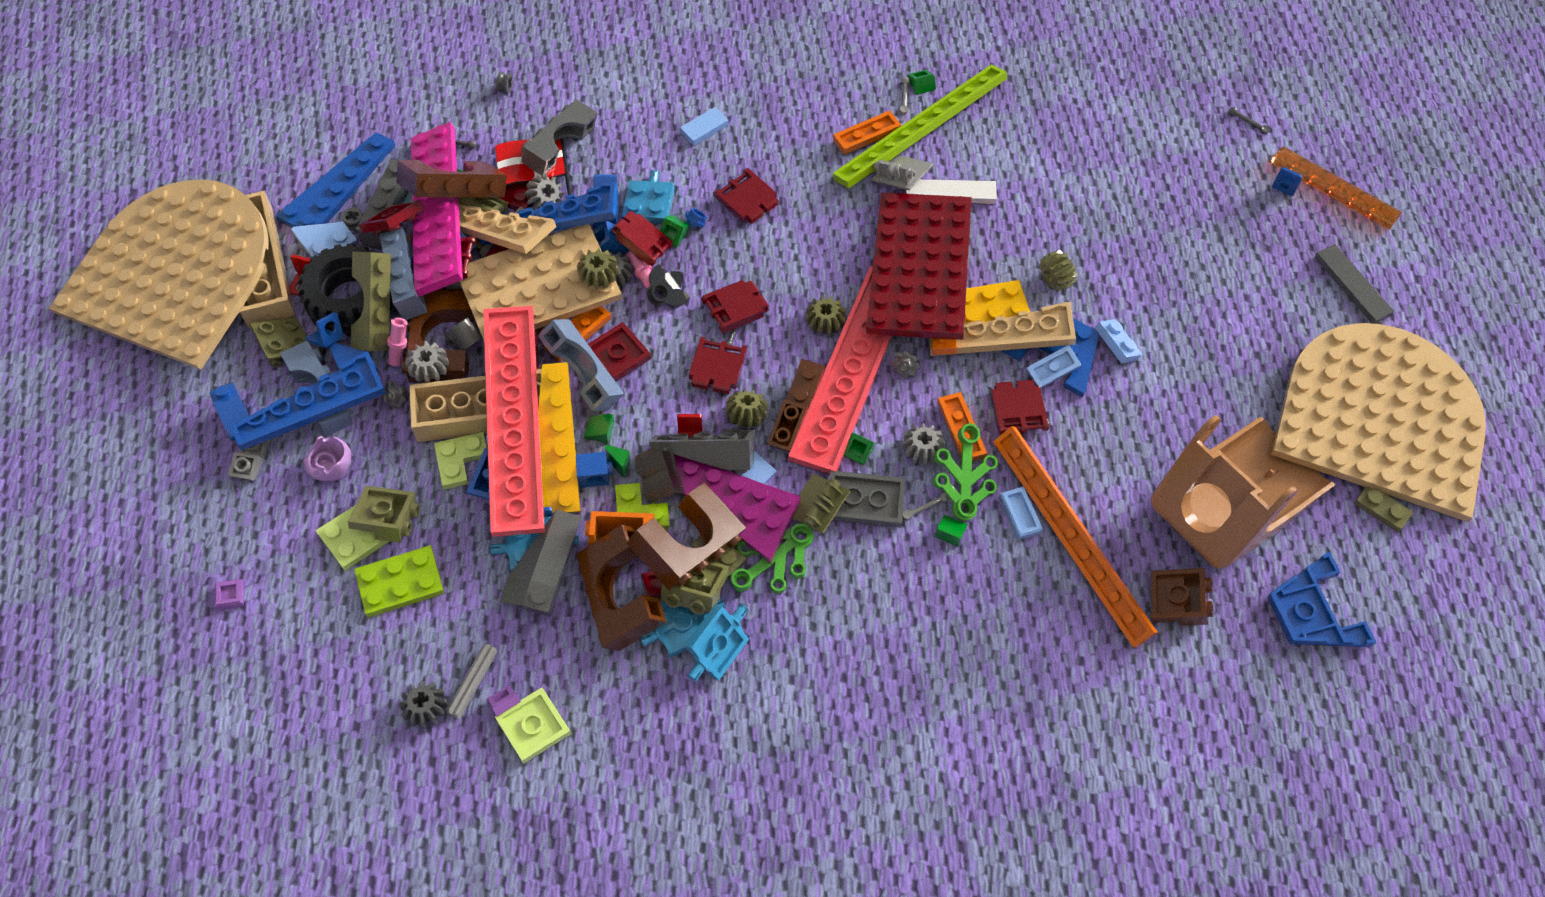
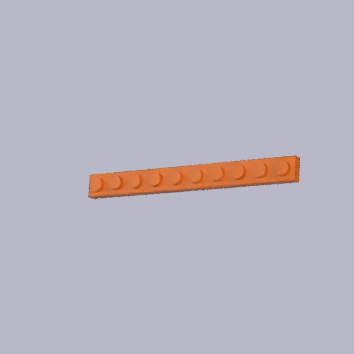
(1075, 538)

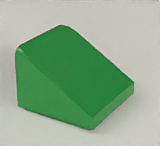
(922, 81)
(674, 229)
(600, 428)
(859, 448)
(619, 458)
(950, 530)

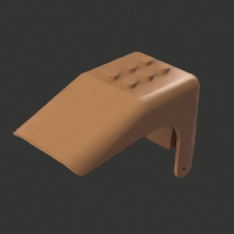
(1234, 493)

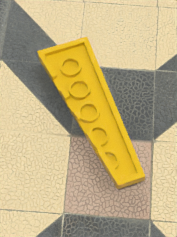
(557, 440)

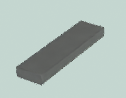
(1354, 284)

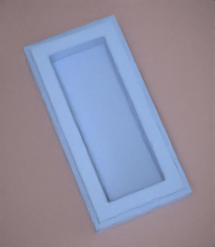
(704, 126)
(1021, 513)

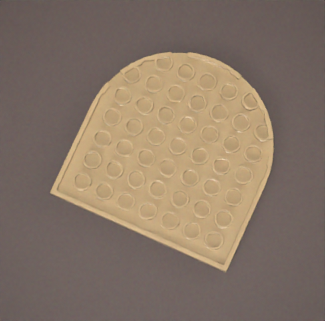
(171, 270)
(1385, 417)

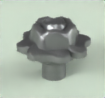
(905, 364)
(394, 394)

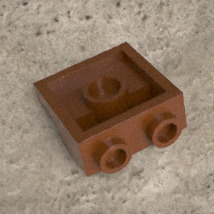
(1181, 596)

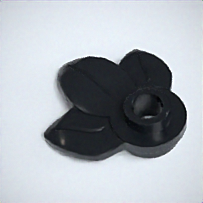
(668, 286)

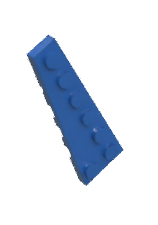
(334, 189)
(593, 207)
(333, 393)

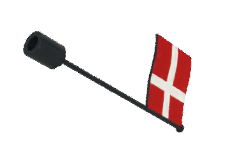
(509, 162)

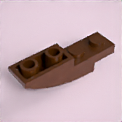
(796, 405)

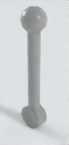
(904, 109)
(907, 514)

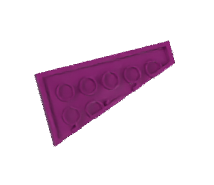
(758, 506)

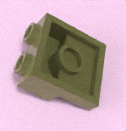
(385, 513)
(700, 592)

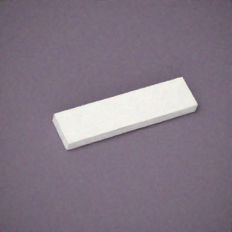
(981, 191)

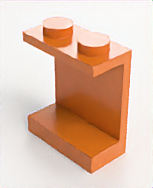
(604, 522)

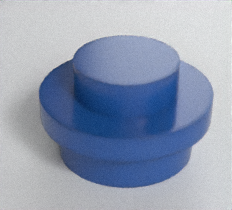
(695, 218)

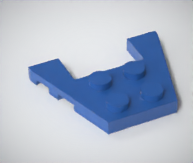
(1084, 350)
(1306, 613)

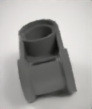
(462, 335)

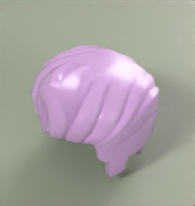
(328, 459)

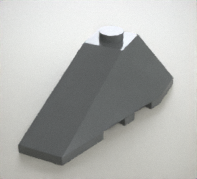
(726, 451)
(541, 569)

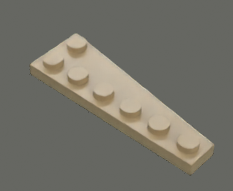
(505, 230)
(1027, 330)

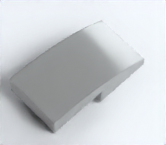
(248, 462)

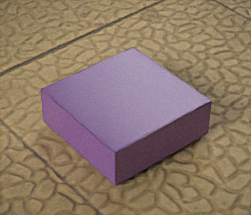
(229, 594)
(503, 700)

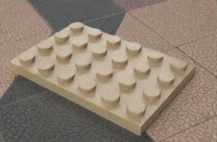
(539, 279)

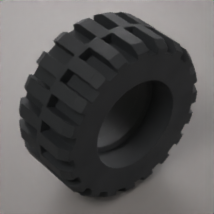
(322, 277)

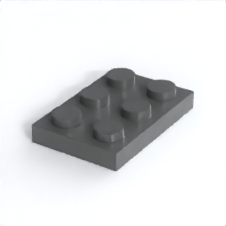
(871, 499)

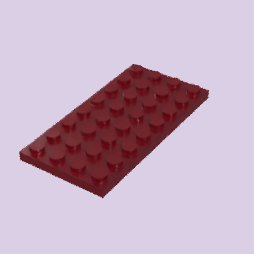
(920, 266)

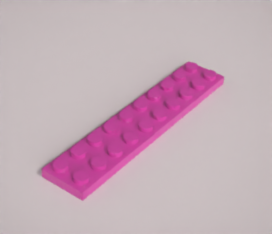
(438, 224)

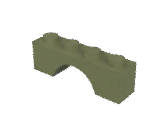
(373, 326)

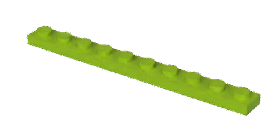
(920, 125)

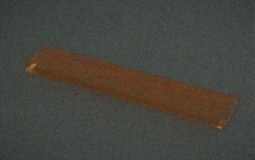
(1337, 188)

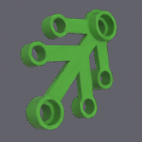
(965, 475)
(779, 560)

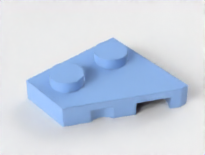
(322, 236)

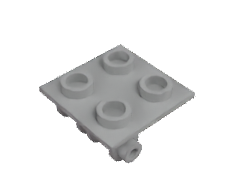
(900, 171)

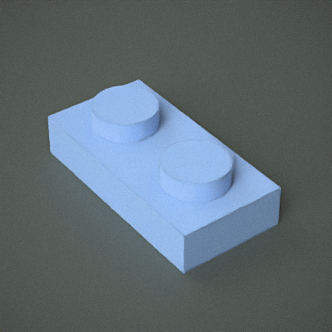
(1118, 341)
(1053, 367)

